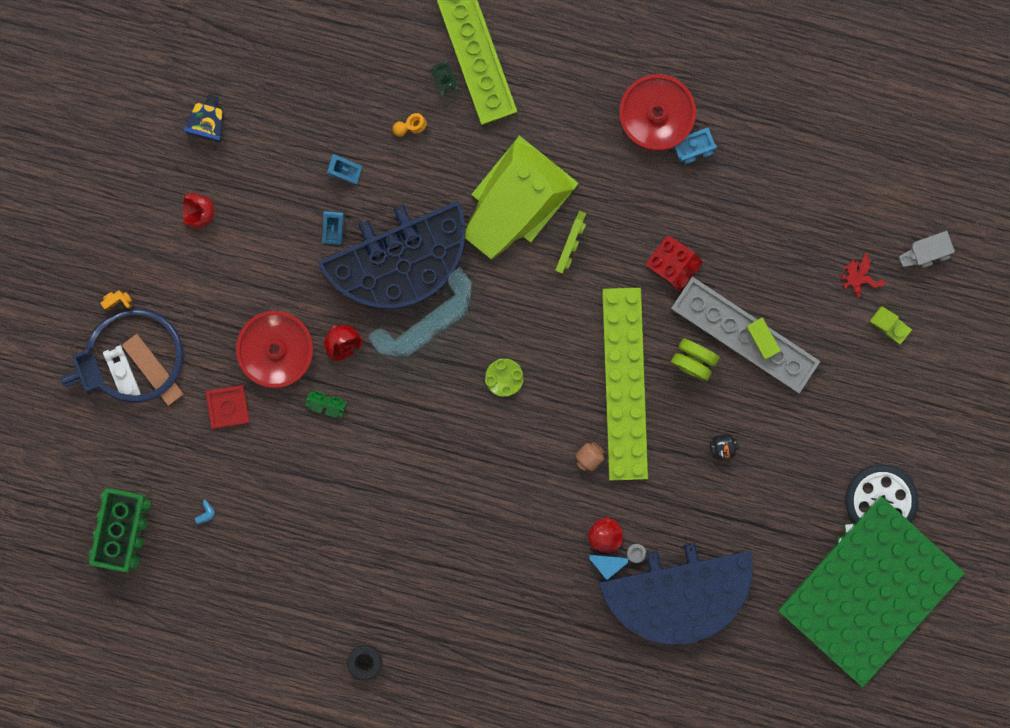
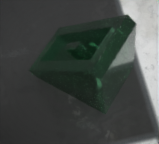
(444, 78)

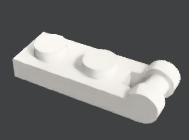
(122, 371)

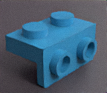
(695, 145)

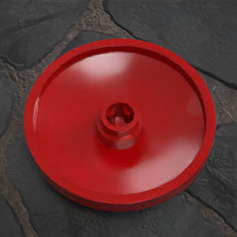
(657, 112)
(274, 349)

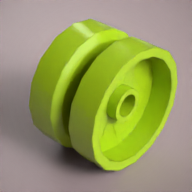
(693, 362)

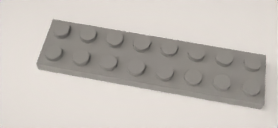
(728, 325)

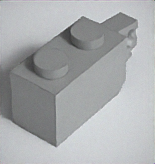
(927, 250)

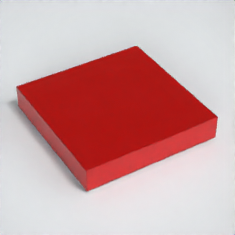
(227, 407)

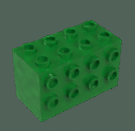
(119, 530)

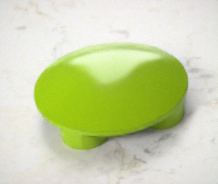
(504, 377)

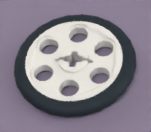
(873, 475)

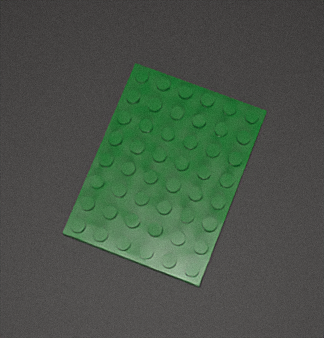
(868, 610)

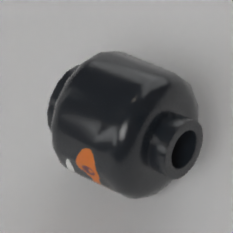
(724, 446)

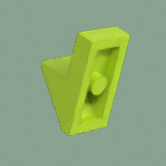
(890, 325)

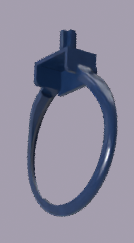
(90, 374)

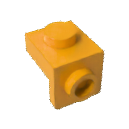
(112, 299)

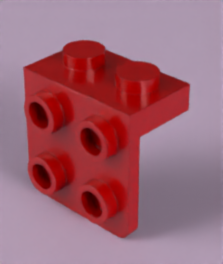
(674, 262)

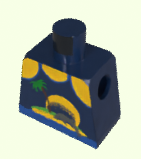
(206, 120)

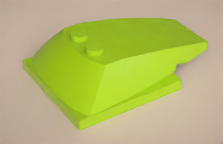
(516, 199)

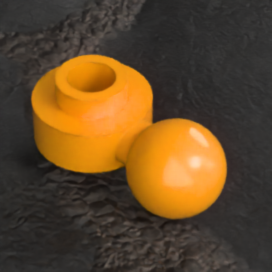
(415, 123)

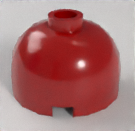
(341, 342)

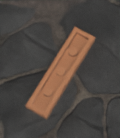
(151, 368)

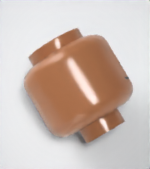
(589, 456)

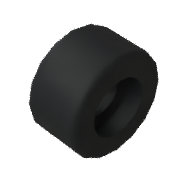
(367, 650)

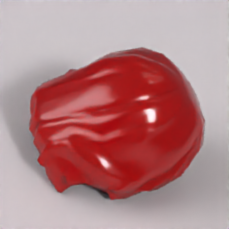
(197, 210)
(605, 535)

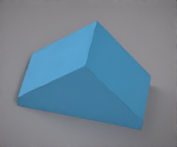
(344, 169)
(333, 227)
(608, 565)

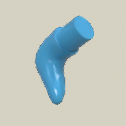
(207, 516)

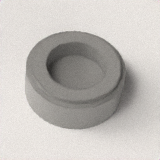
(636, 553)

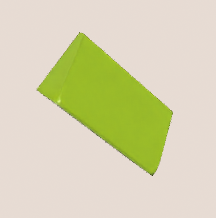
(763, 338)

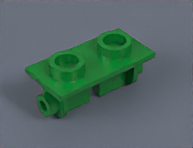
(317, 400)

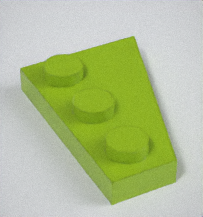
(572, 243)

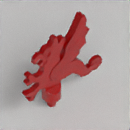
(857, 278)

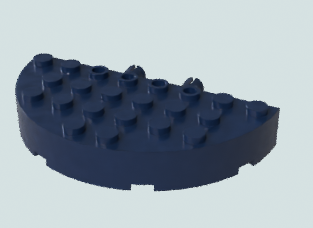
(401, 263)
(682, 600)

